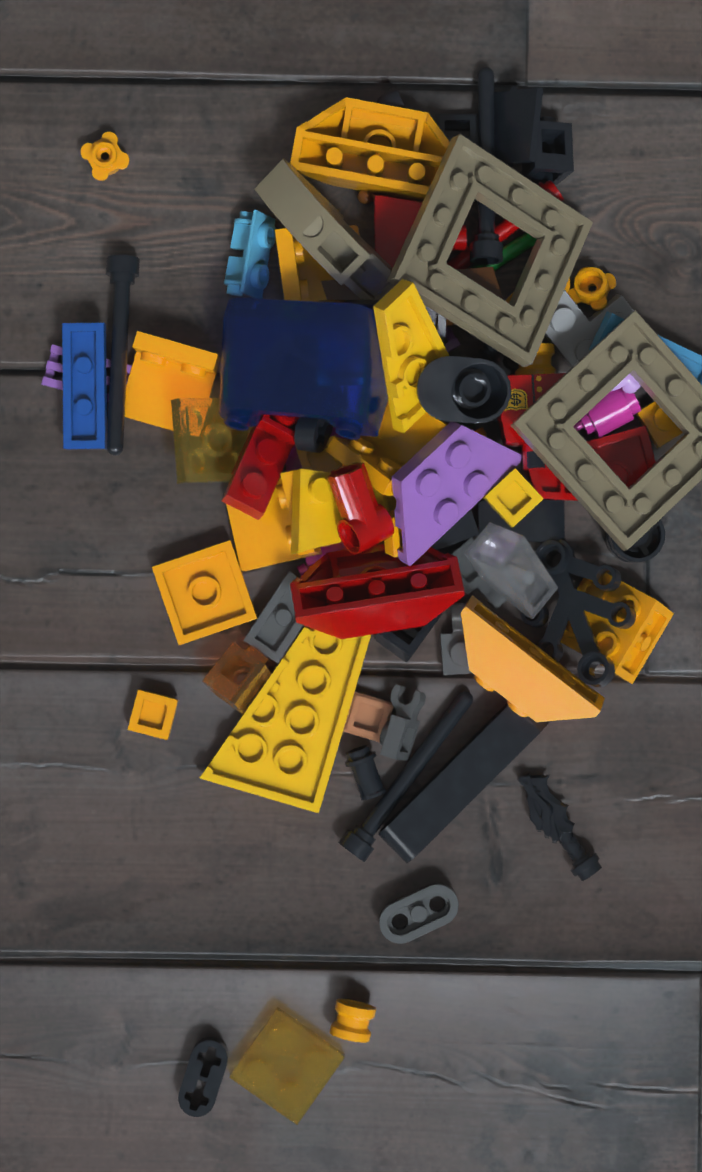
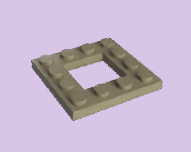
(560, 232)
(550, 431)

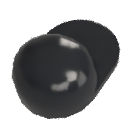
(463, 389)

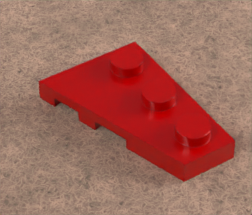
(626, 453)

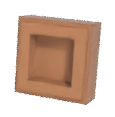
(367, 716)

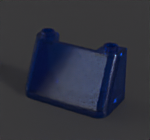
(302, 363)

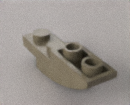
(324, 232)

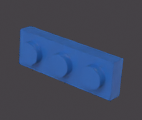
(84, 386)

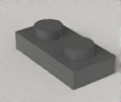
(276, 624)

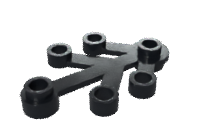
(572, 606)

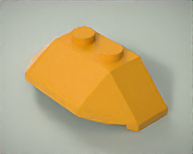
(371, 148)
(522, 671)

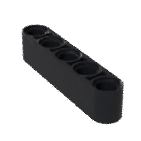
(459, 782)

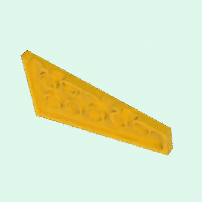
(294, 723)

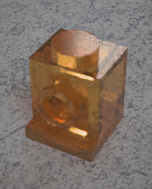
(224, 675)

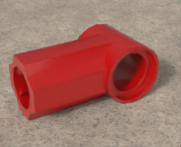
(363, 519)

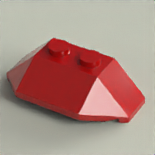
(375, 592)

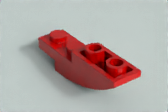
(260, 464)

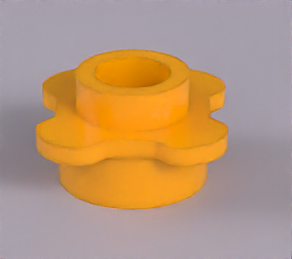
(116, 160)
(590, 277)

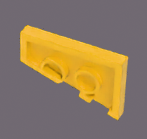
(406, 346)
(316, 511)

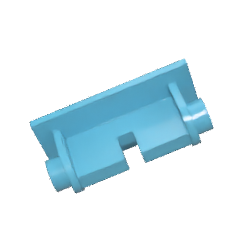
(255, 236)

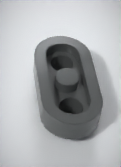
(420, 915)

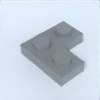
(573, 332)

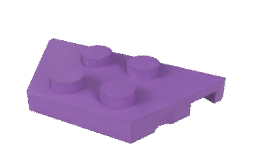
(445, 484)

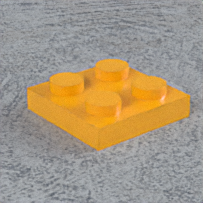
(204, 592)

